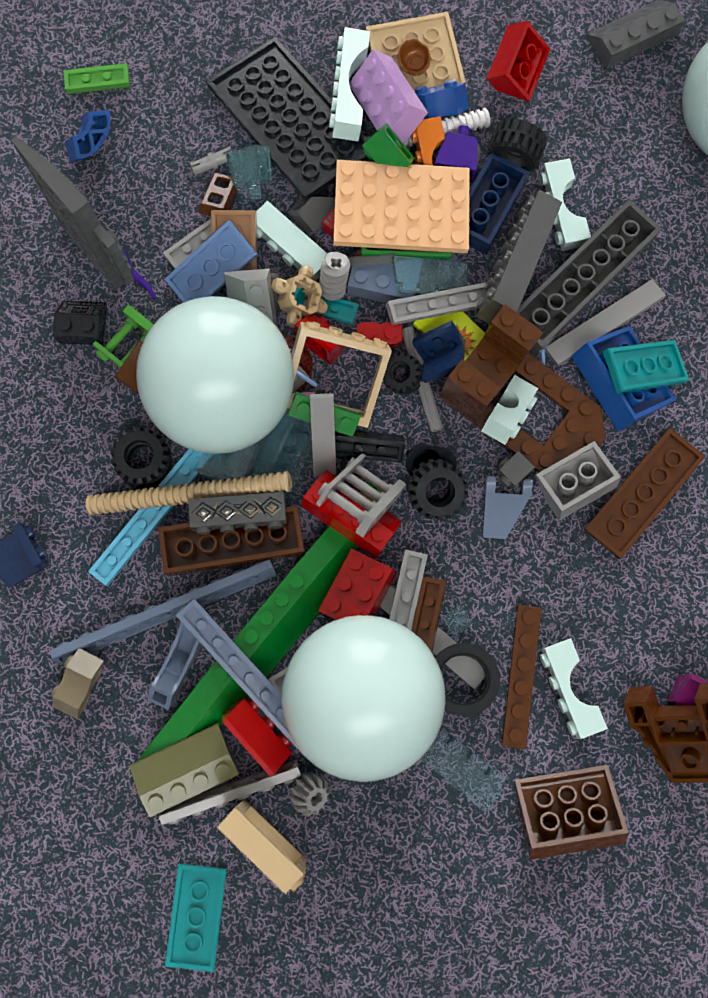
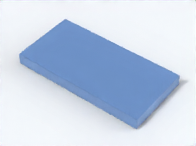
(204, 269)

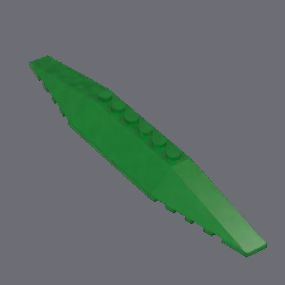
(264, 637)

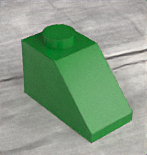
(387, 148)

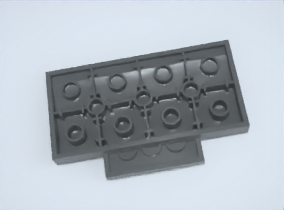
(77, 217)

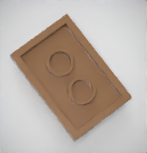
(244, 221)

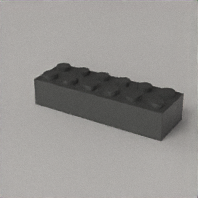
(519, 255)

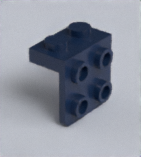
(440, 350)
(20, 556)

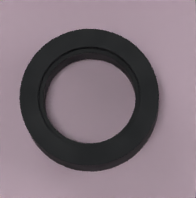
(491, 673)

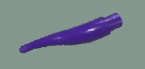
(140, 280)

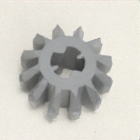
(310, 794)

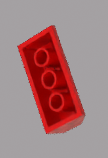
(347, 524)

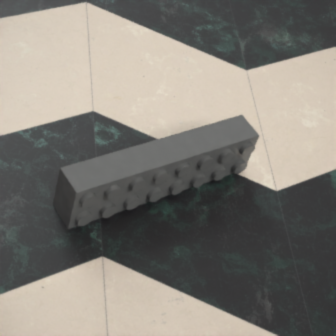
(588, 272)

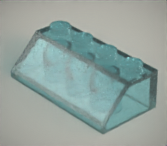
(287, 449)

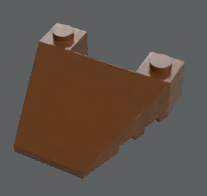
(672, 732)

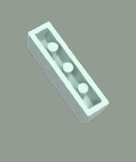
(288, 240)

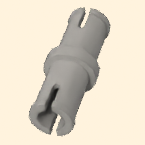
(210, 161)

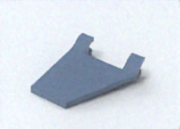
(503, 509)

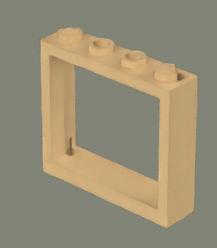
(355, 341)
(265, 846)

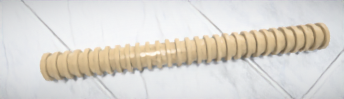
(173, 495)

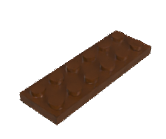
(644, 493)

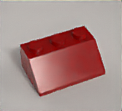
(518, 61)
(257, 735)

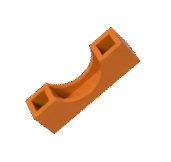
(428, 137)

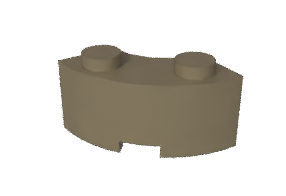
(80, 675)

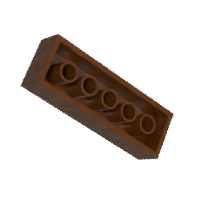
(189, 552)

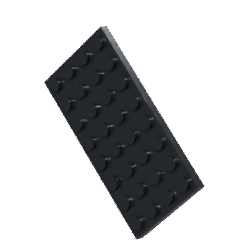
(289, 112)

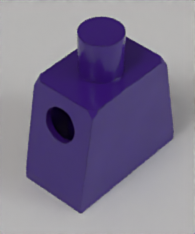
(459, 151)

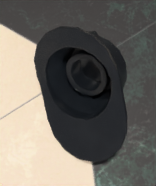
(423, 452)

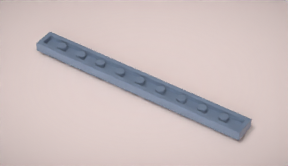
(164, 612)

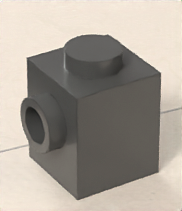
(514, 470)

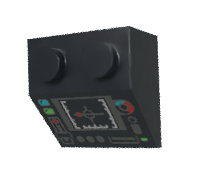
(80, 322)

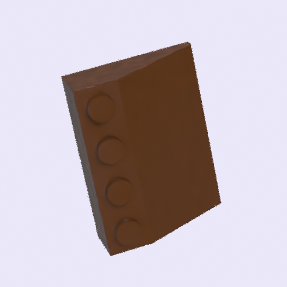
(570, 812)

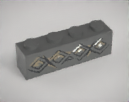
(237, 512)

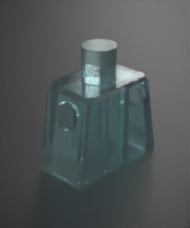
(251, 168)

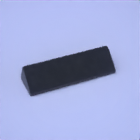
(373, 445)

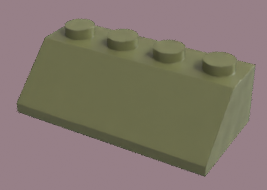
(184, 770)

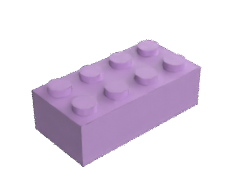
(387, 95)

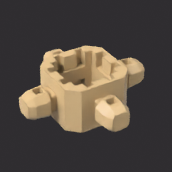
(312, 292)

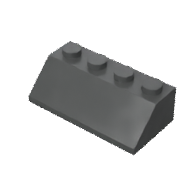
(636, 32)

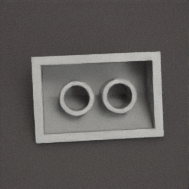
(254, 289)
(577, 480)

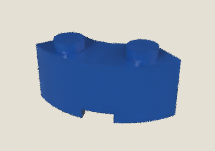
(443, 99)
(90, 137)

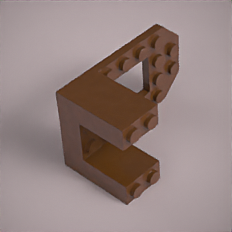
(491, 365)

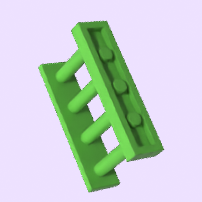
(133, 320)

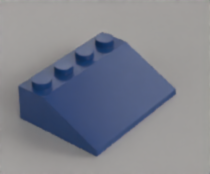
(622, 408)

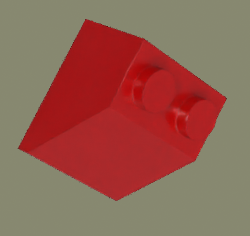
(325, 350)

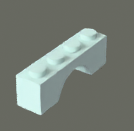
(571, 229)
(583, 718)

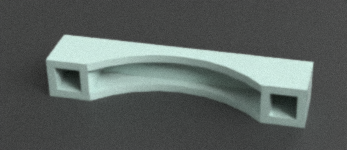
(348, 113)

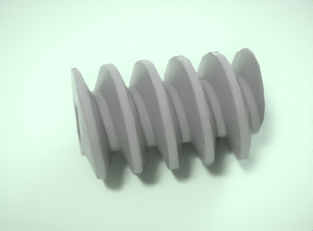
(334, 276)

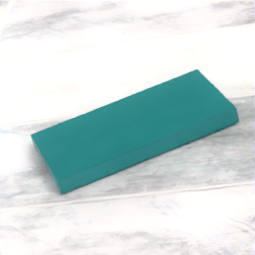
(645, 366)
(196, 917)

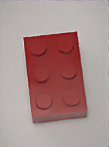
(357, 587)

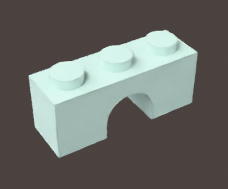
(504, 420)

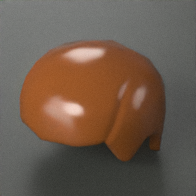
(414, 57)

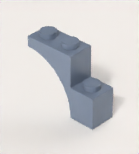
(177, 664)

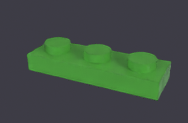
(96, 78)

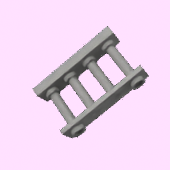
(374, 509)

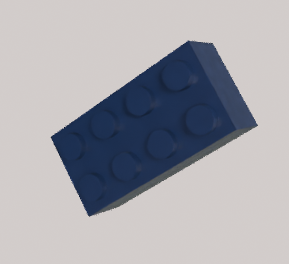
(492, 200)

